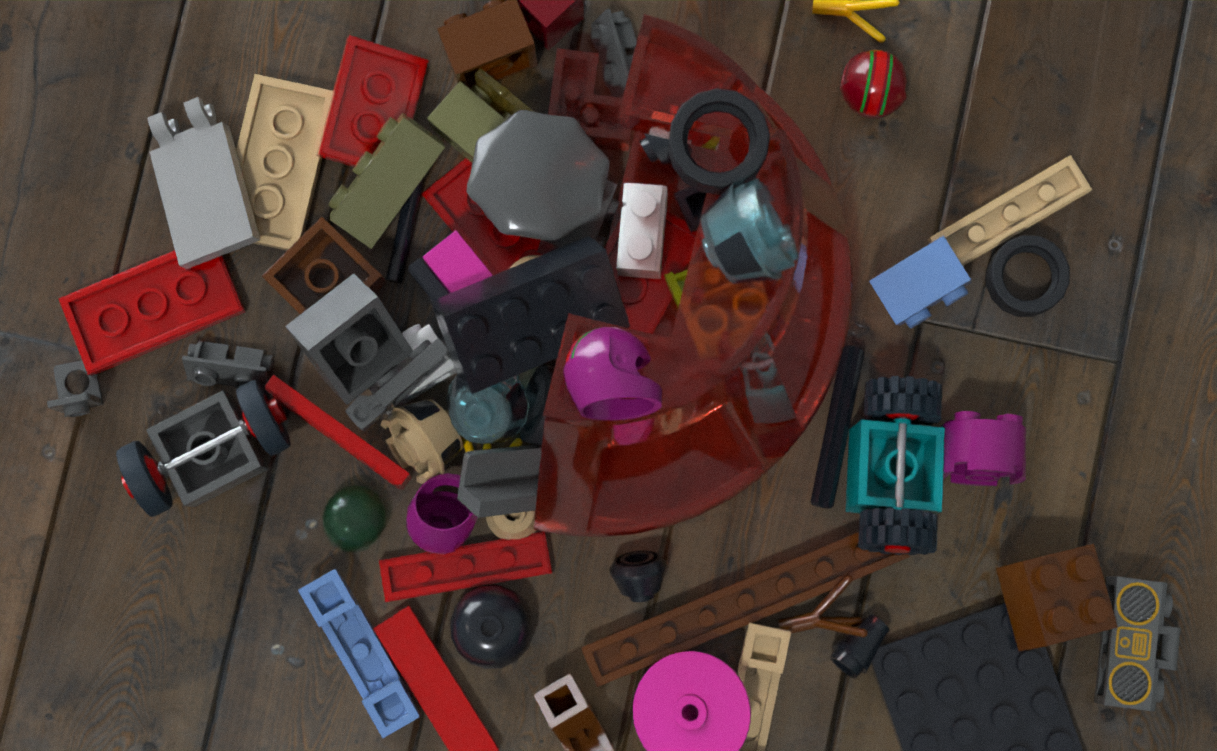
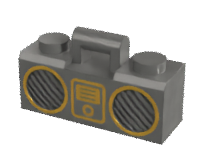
(1128, 653)

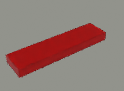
(338, 433)
(465, 568)
(433, 683)

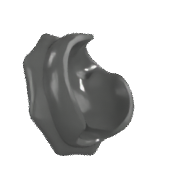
(538, 176)

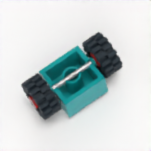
(897, 466)

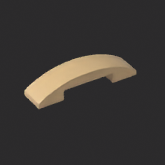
(760, 671)

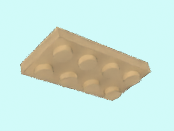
(280, 157)

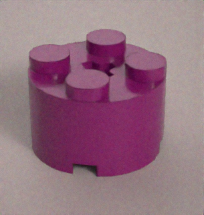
(984, 449)

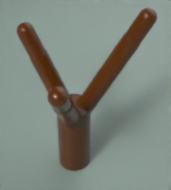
(815, 620)

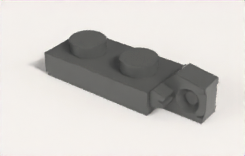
(398, 385)

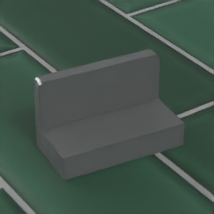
(500, 480)

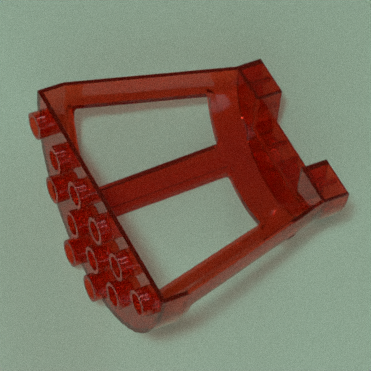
(733, 360)

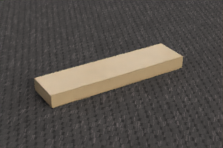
(1015, 211)

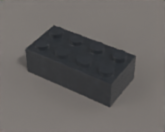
(521, 313)

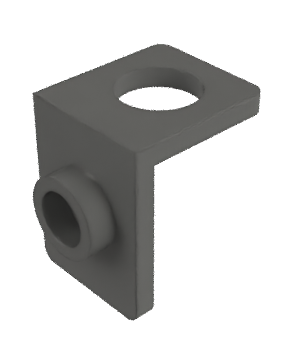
(75, 404)

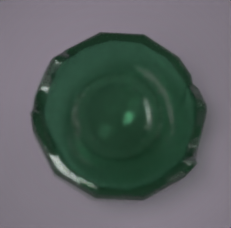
(354, 519)

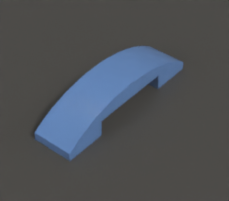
(360, 652)

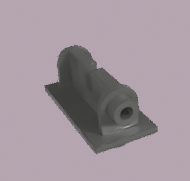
(611, 37)
(209, 365)

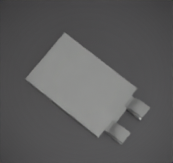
(201, 186)

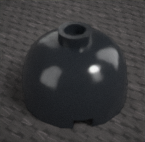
(492, 626)

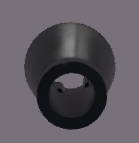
(855, 653)

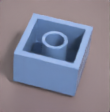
(921, 283)

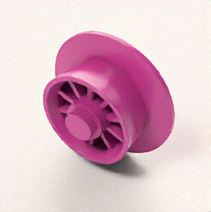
(691, 705)

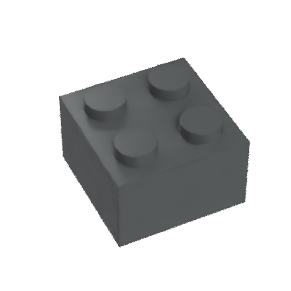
(350, 338)

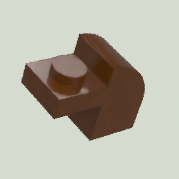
(572, 716)

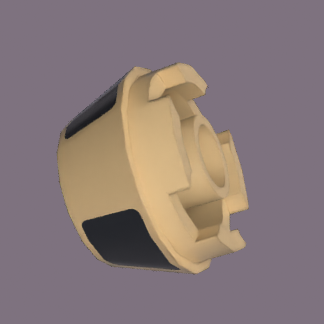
(422, 438)

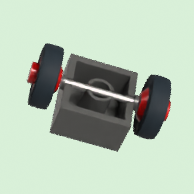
(205, 449)

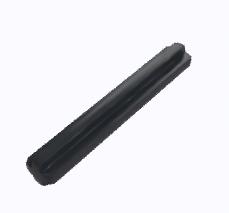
(837, 427)

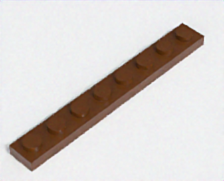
(731, 608)

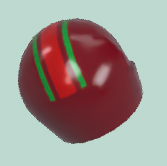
(874, 84)

